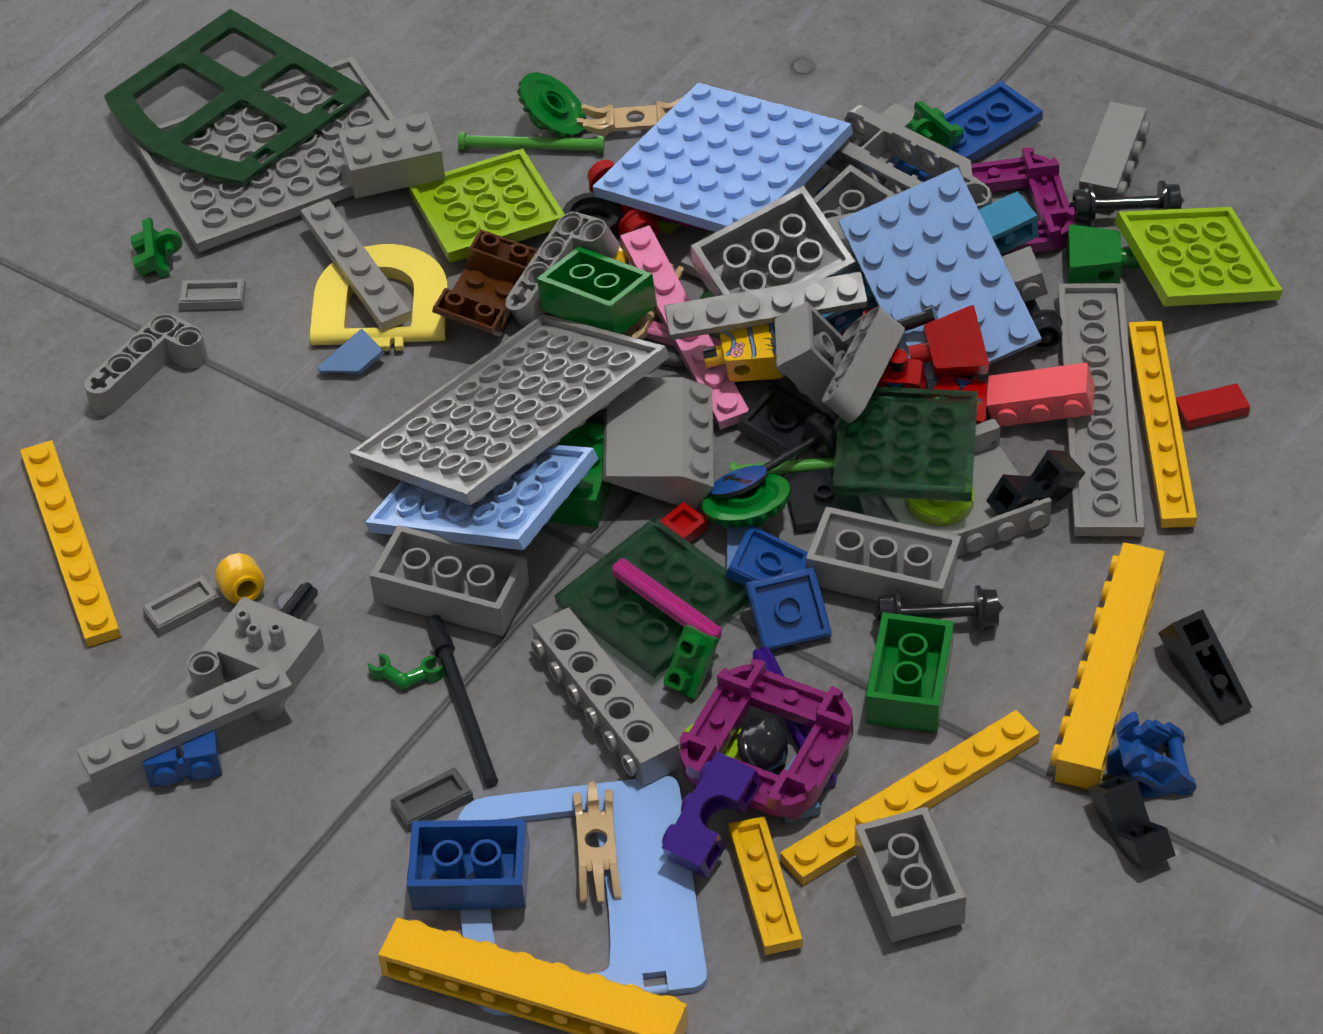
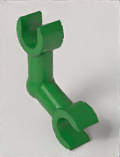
(405, 680)

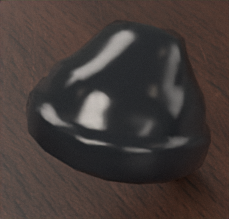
(763, 744)

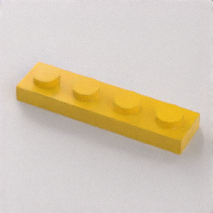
(765, 885)

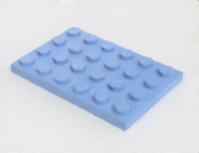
(938, 252)
(505, 517)

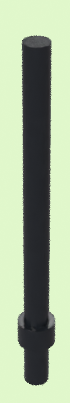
(444, 649)

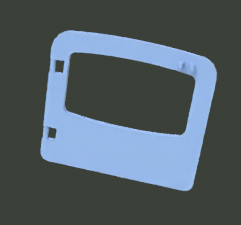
(657, 919)

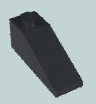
(1205, 665)

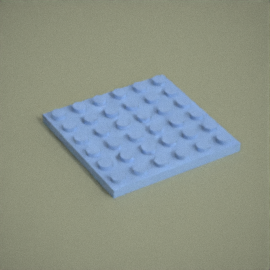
(721, 158)

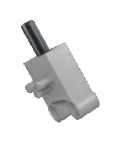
(256, 637)

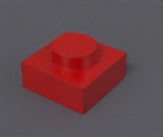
(686, 522)

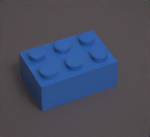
(468, 864)

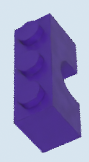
(722, 785)

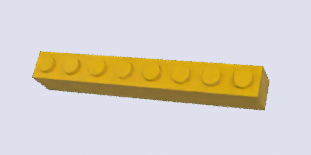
(1109, 667)
(524, 985)

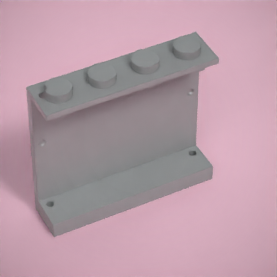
(983, 524)

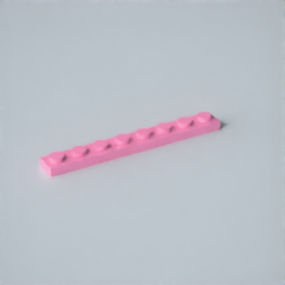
(648, 255)

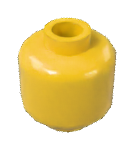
(239, 577)

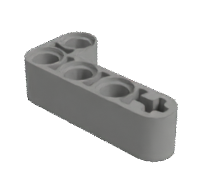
(567, 234)
(870, 347)
(140, 358)

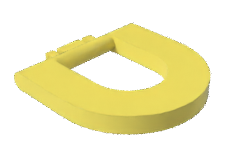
(396, 262)

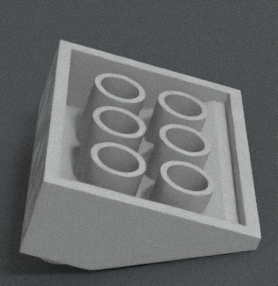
(771, 248)
(661, 440)

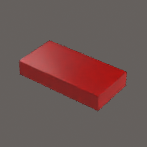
(1212, 406)

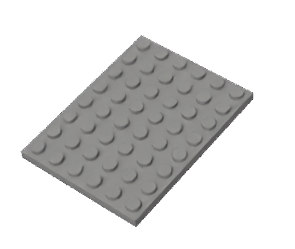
(308, 175)
(508, 407)

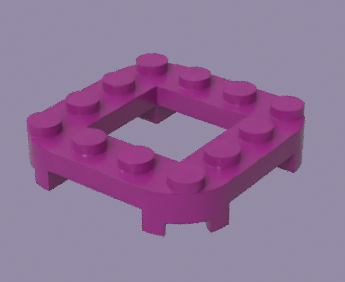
(1045, 189)
(754, 686)

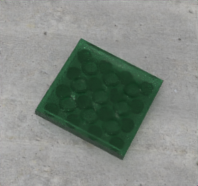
(909, 446)
(631, 621)

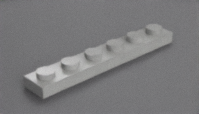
(356, 265)
(763, 305)
(184, 721)

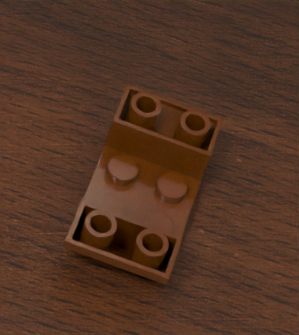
(488, 278)

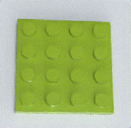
(489, 195)
(1198, 256)

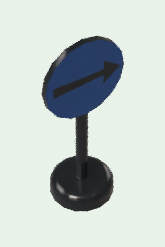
(819, 436)

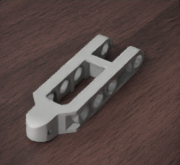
(889, 140)

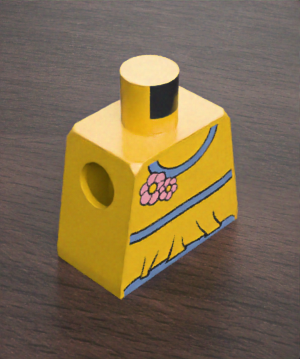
(746, 352)

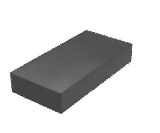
(432, 798)

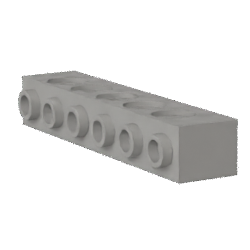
(606, 697)

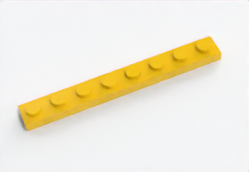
(1162, 425)
(70, 544)
(919, 789)

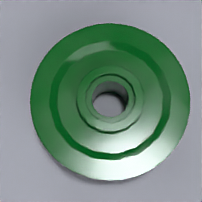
(550, 104)
(749, 507)

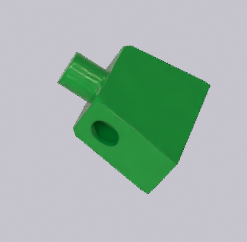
(1096, 255)

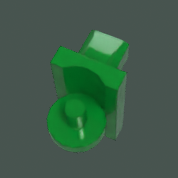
(933, 126)
(154, 249)
(691, 661)

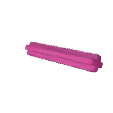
(663, 598)

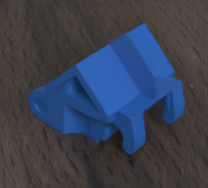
(1138, 760)

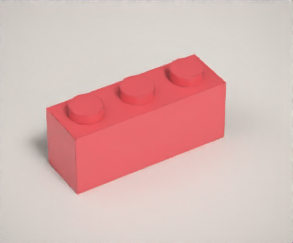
(1041, 395)

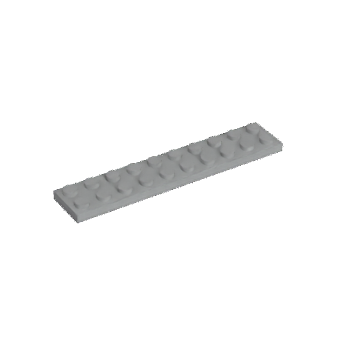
(1105, 443)

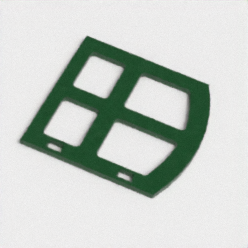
(236, 92)

